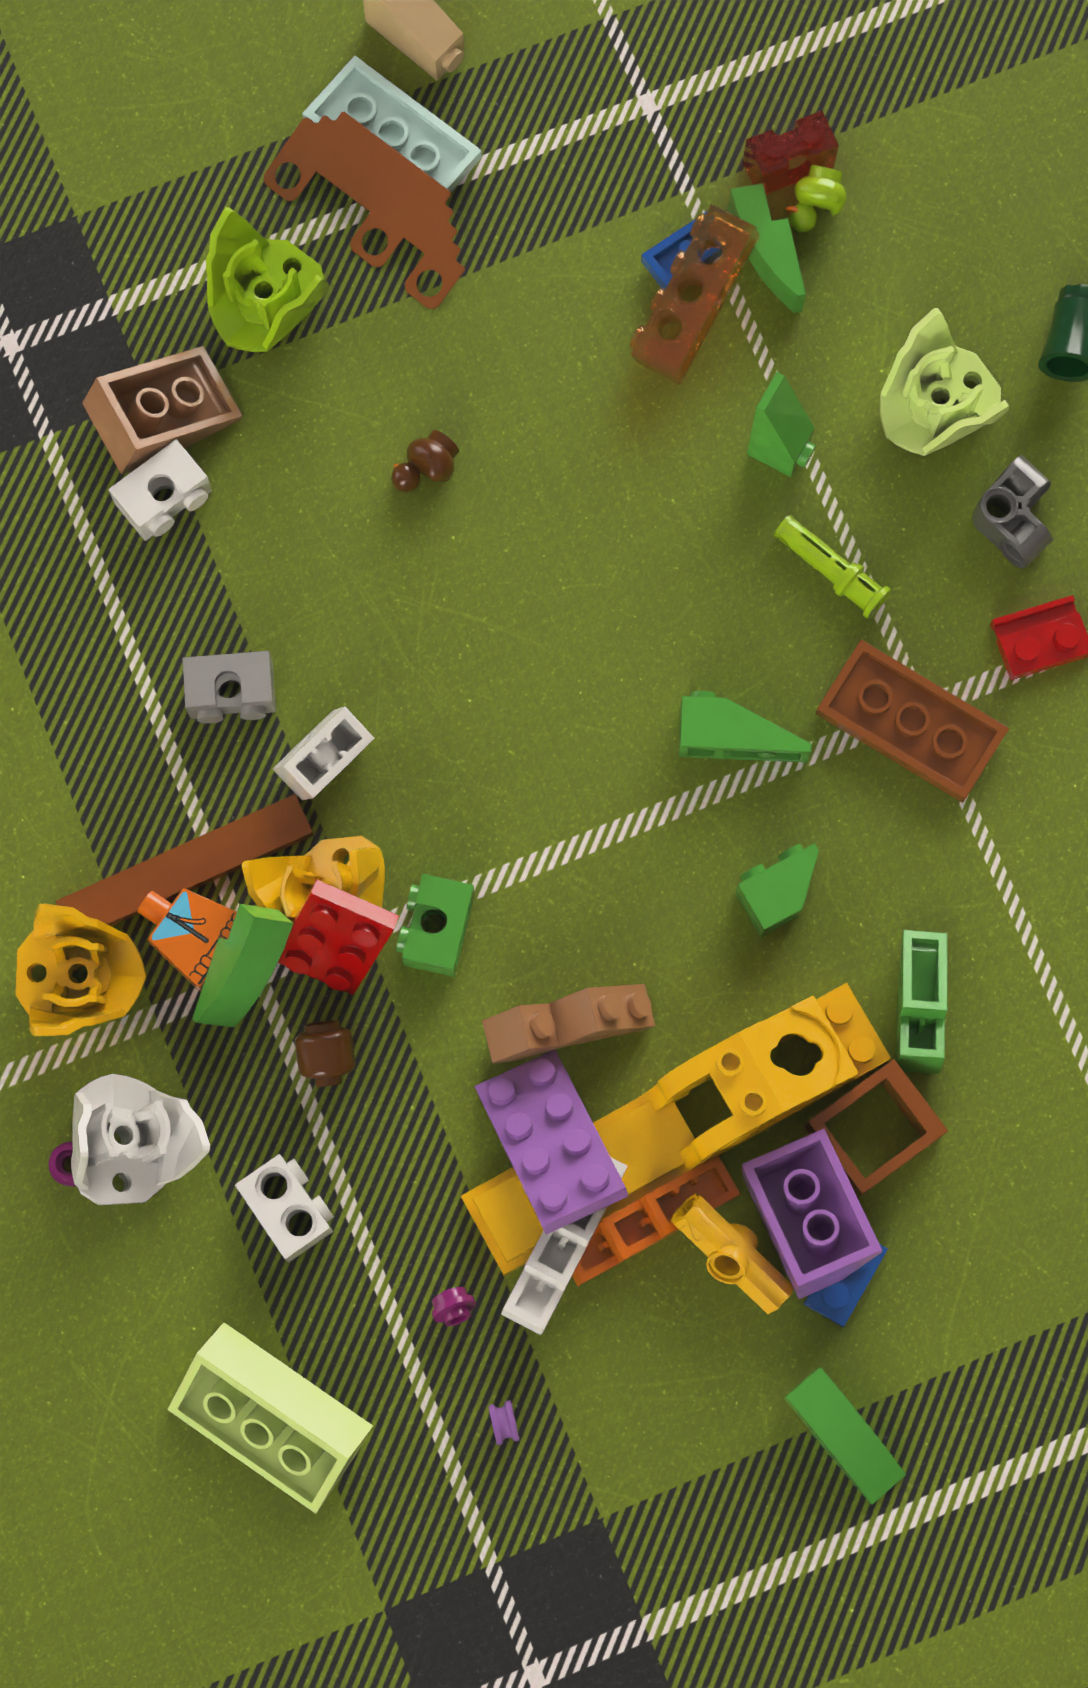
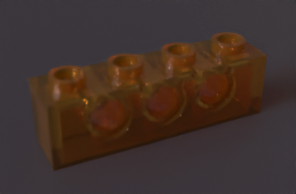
(709, 230)

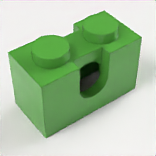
(439, 950)

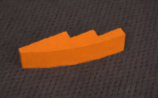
(650, 1217)

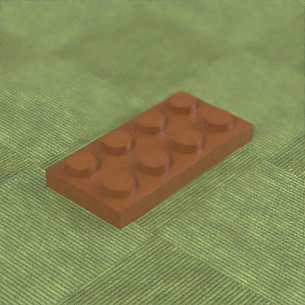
(911, 721)

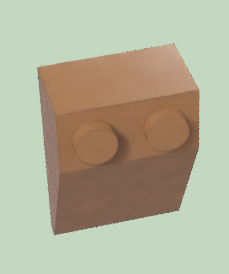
(159, 402)

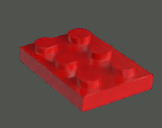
(336, 937)

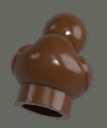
(427, 456)

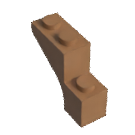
(568, 1021)

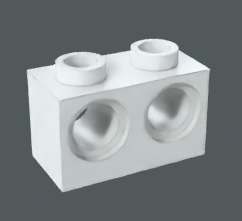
(276, 1213)

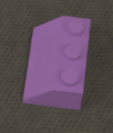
(811, 1213)

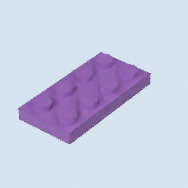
(551, 1142)

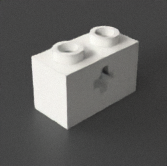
(323, 753)

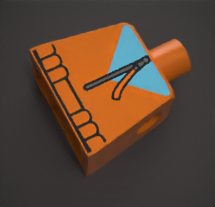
(187, 931)

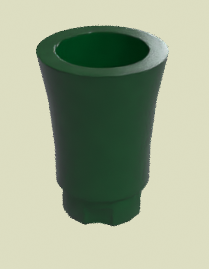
(1067, 342)

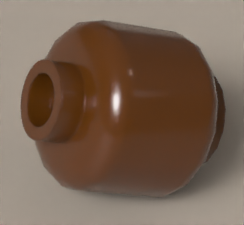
(325, 1052)

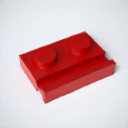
(1041, 637)

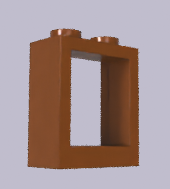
(911, 1105)

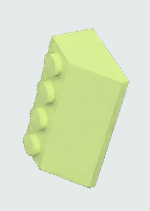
(269, 1417)

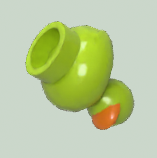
(818, 190)

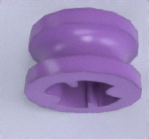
(503, 1422)

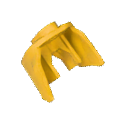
(286, 880)
(63, 944)

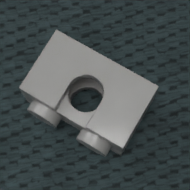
(208, 674)

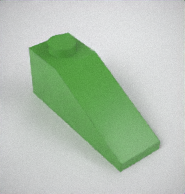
(781, 429)
(726, 730)

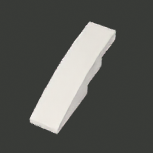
(551, 1270)

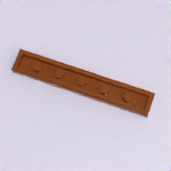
(194, 862)

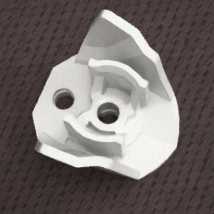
(157, 1136)

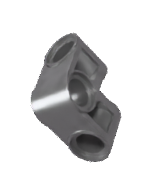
(1019, 532)

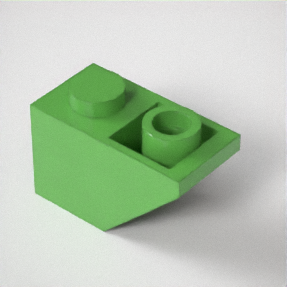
(779, 892)

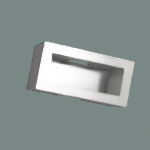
(167, 469)

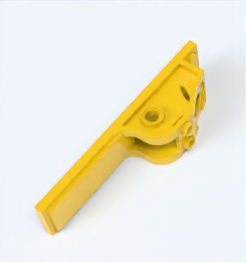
(655, 1138)

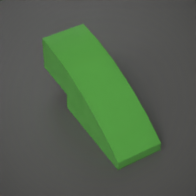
(774, 252)
(242, 965)
(922, 1002)
(844, 1435)

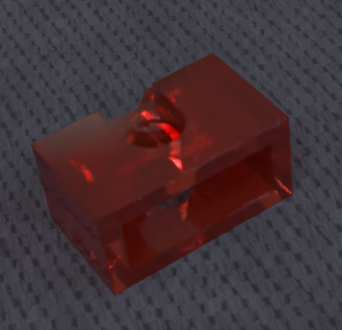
(769, 154)

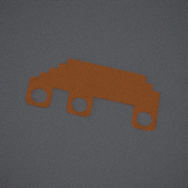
(387, 184)

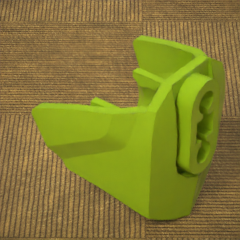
(245, 270)

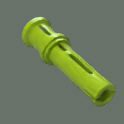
(846, 577)

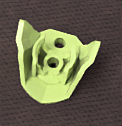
(933, 371)

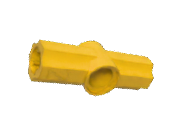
(732, 1253)

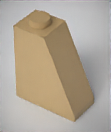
(418, 31)

